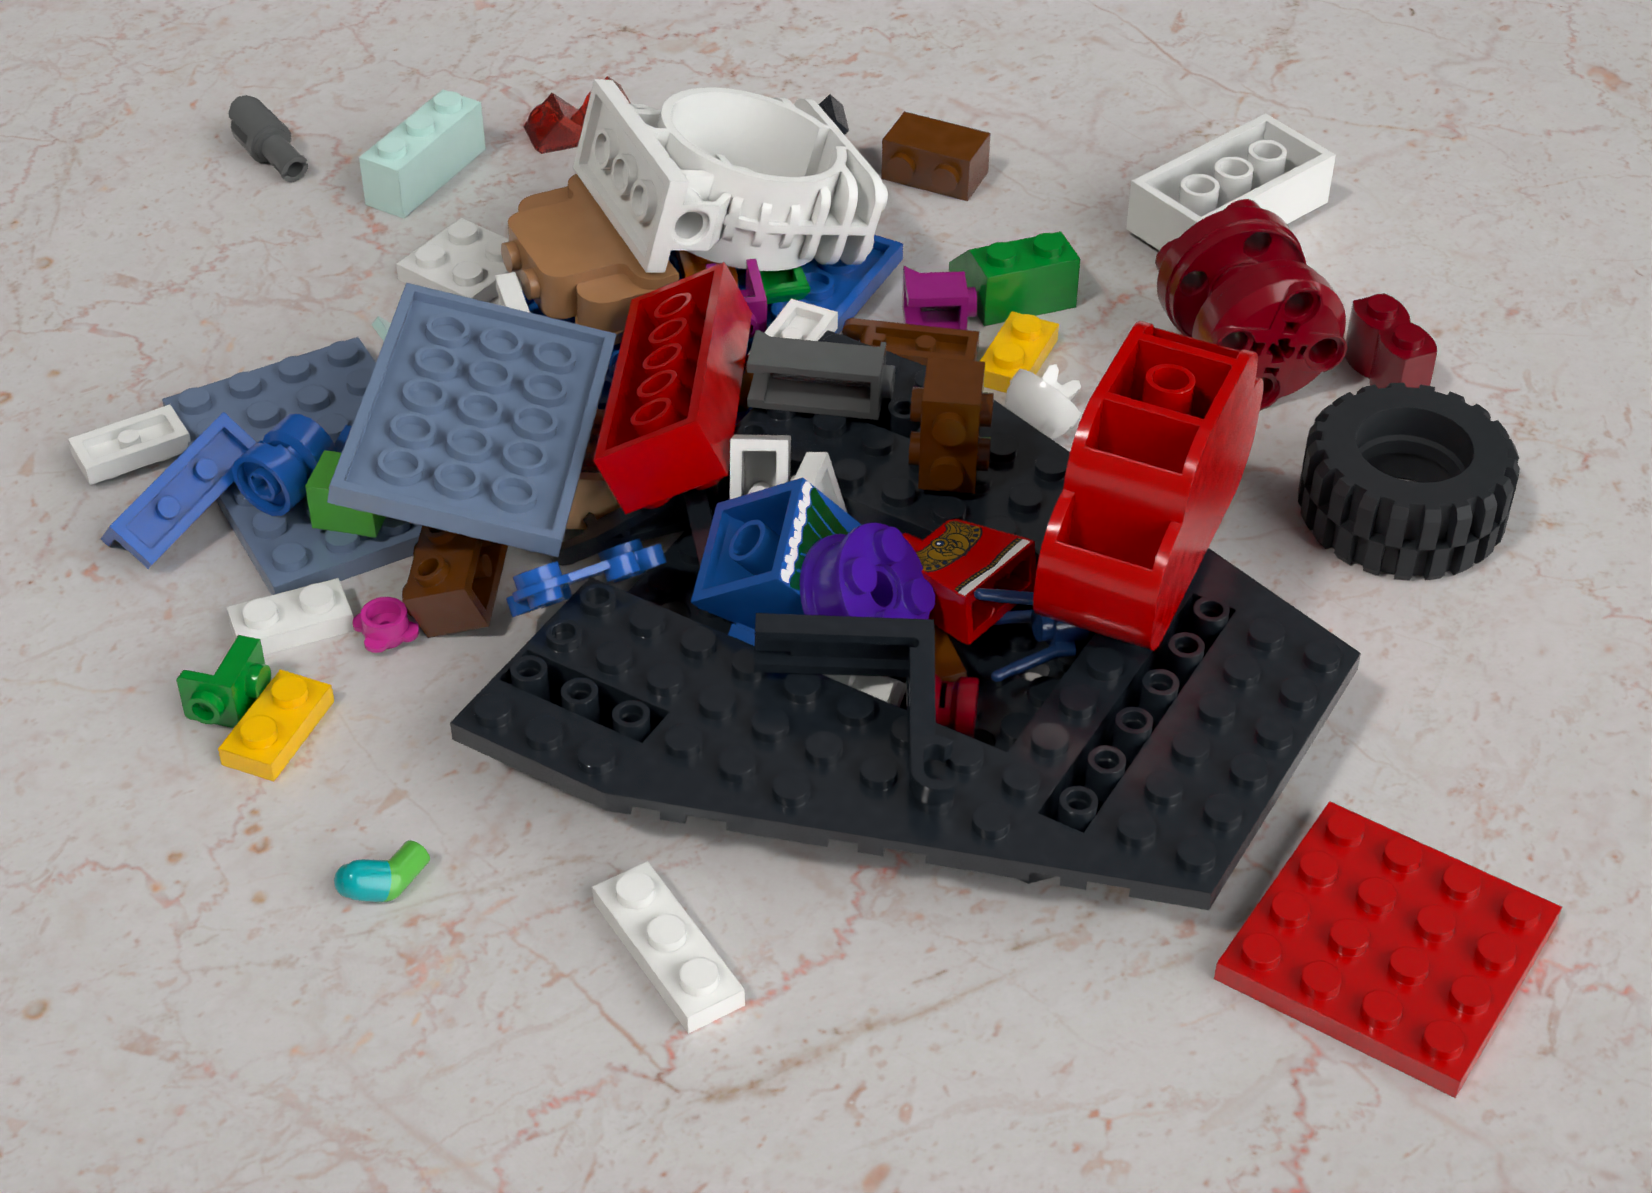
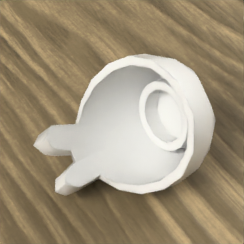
(1044, 401)

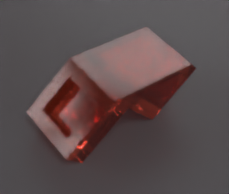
(557, 124)

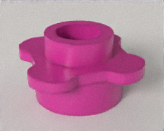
(385, 624)

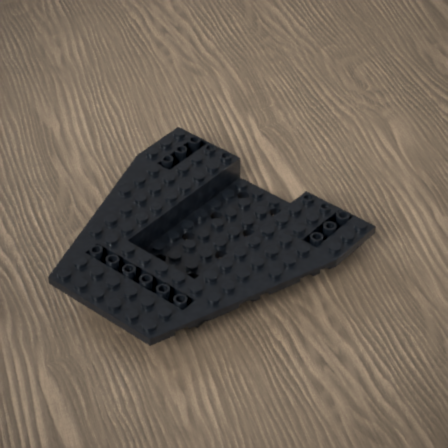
(1094, 773)

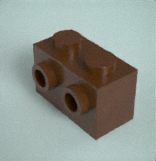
(951, 421)
(453, 581)

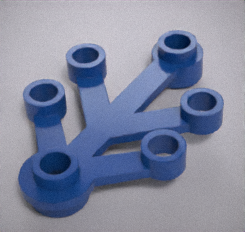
(547, 585)

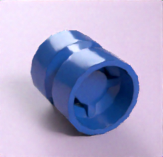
(278, 468)

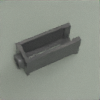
(819, 377)

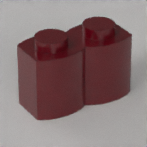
(1387, 345)

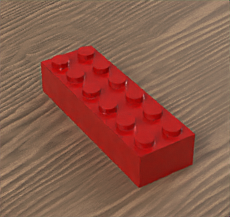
(675, 390)

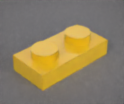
(1021, 344)
(276, 725)

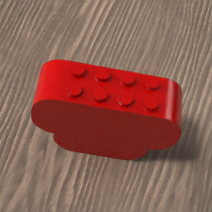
(1147, 484)

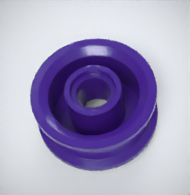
(865, 576)

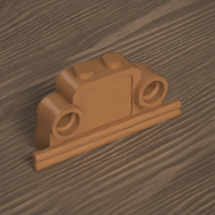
(576, 259)

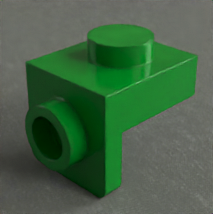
(232, 689)

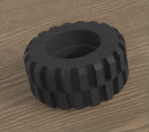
(1397, 526)

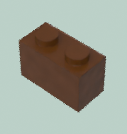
(935, 156)

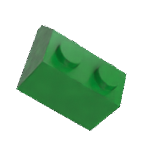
(1021, 276)

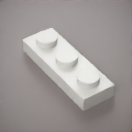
(668, 947)

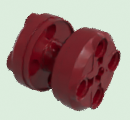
(1249, 288)

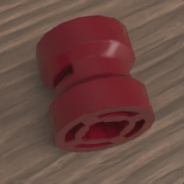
(960, 703)

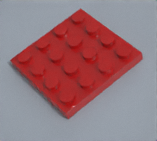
(1389, 947)

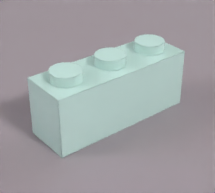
(422, 153)

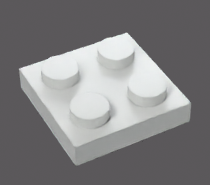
(457, 262)

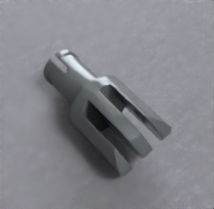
(265, 137)

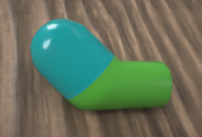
(381, 879)

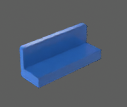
(180, 492)

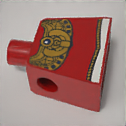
(971, 557)

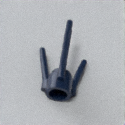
(1058, 635)

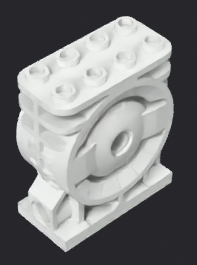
(728, 179)

